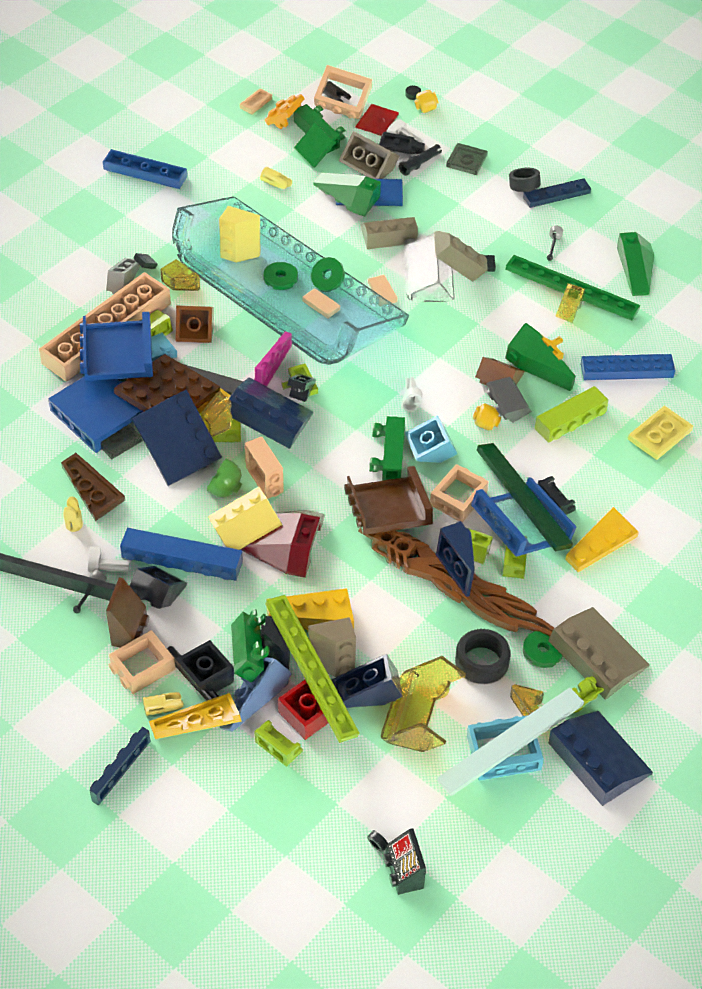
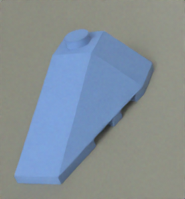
(259, 692)

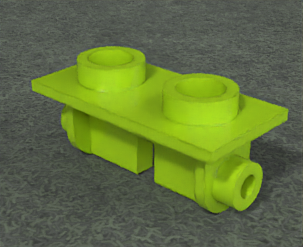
(588, 690)

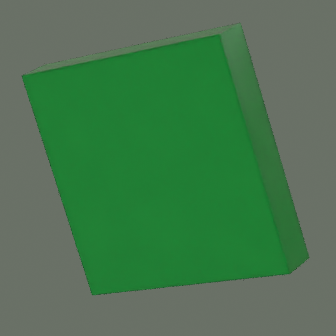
(315, 145)

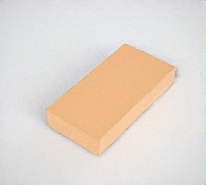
(256, 101)
(382, 287)
(321, 303)

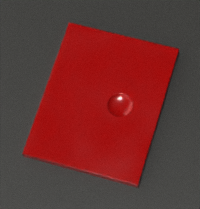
(377, 119)

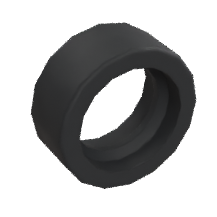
(524, 179)

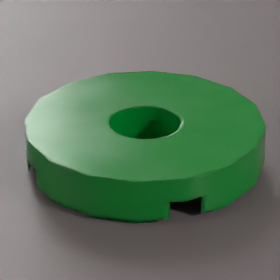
(280, 268)
(319, 271)
(537, 657)

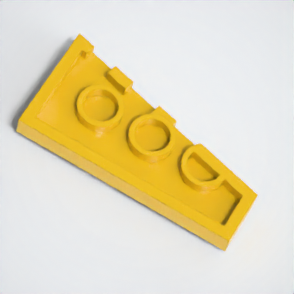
(604, 538)
(201, 716)

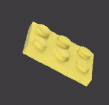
(660, 432)

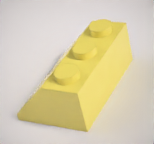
(239, 235)
(245, 520)

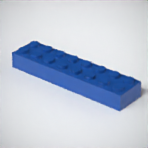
(145, 169)
(627, 367)

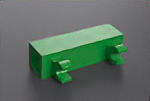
(306, 116)
(393, 447)
(248, 645)

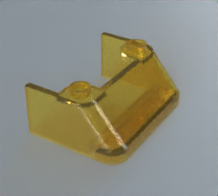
(410, 715)

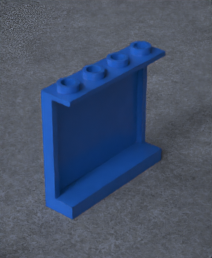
(116, 349)
(92, 410)

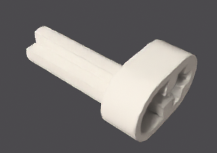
(400, 127)
(412, 397)
(95, 562)

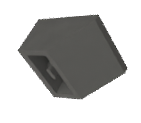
(509, 399)

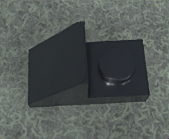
(301, 386)

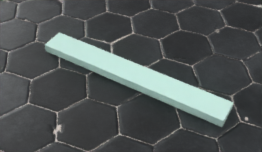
(510, 741)

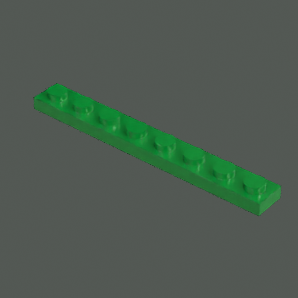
(560, 281)

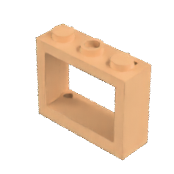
(346, 78)

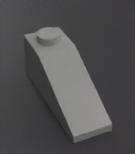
(121, 274)

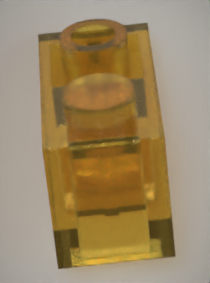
(180, 277)
(217, 414)

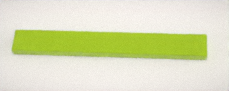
(312, 669)

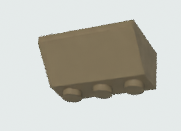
(368, 157)
(389, 232)
(459, 255)
(334, 645)

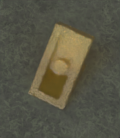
(570, 303)
(526, 699)

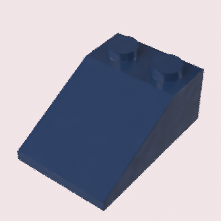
(456, 554)
(369, 684)

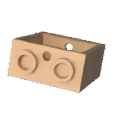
(264, 467)
(450, 505)
(155, 672)

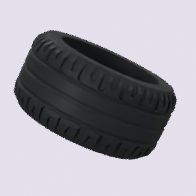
(483, 639)

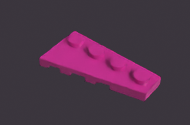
(272, 360)

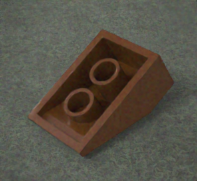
(125, 615)

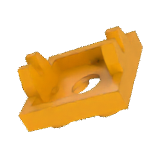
(284, 110)

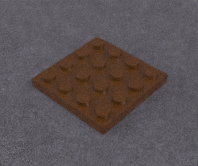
(168, 380)

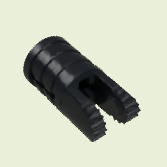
(335, 92)

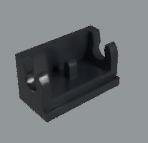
(556, 495)

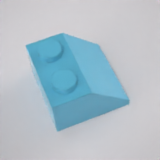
(431, 441)

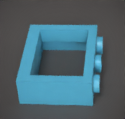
(511, 765)

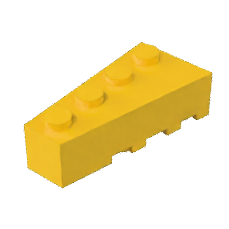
(321, 607)

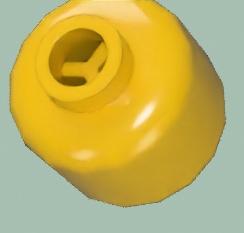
(426, 101)
(486, 417)

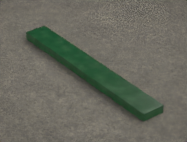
(524, 497)

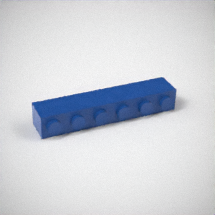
(181, 554)

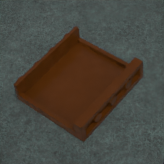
(390, 503)

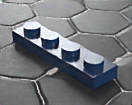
(557, 193)
(123, 761)

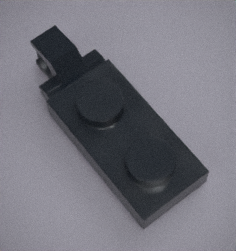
(401, 143)

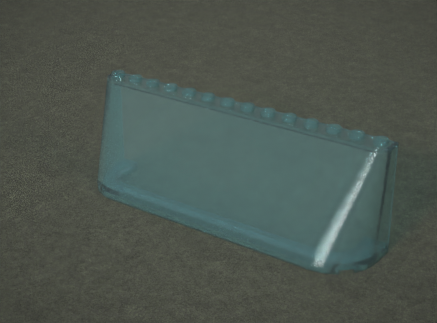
(362, 314)

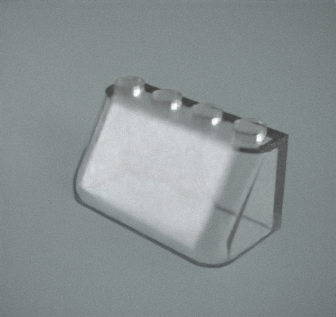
(426, 275)

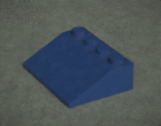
(269, 412)
(177, 438)
(598, 756)

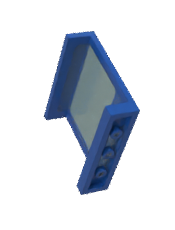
(512, 523)

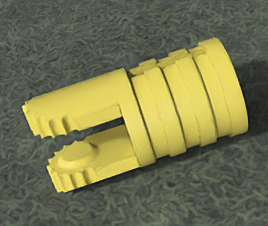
(275, 178)
(73, 515)
(162, 703)

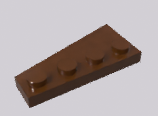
(91, 486)

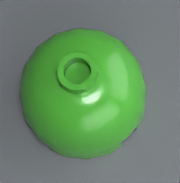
(226, 480)

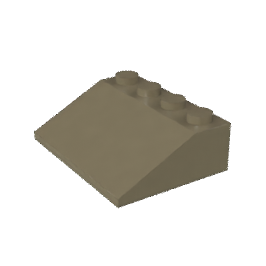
(597, 651)

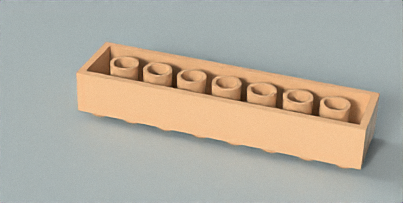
(140, 295)

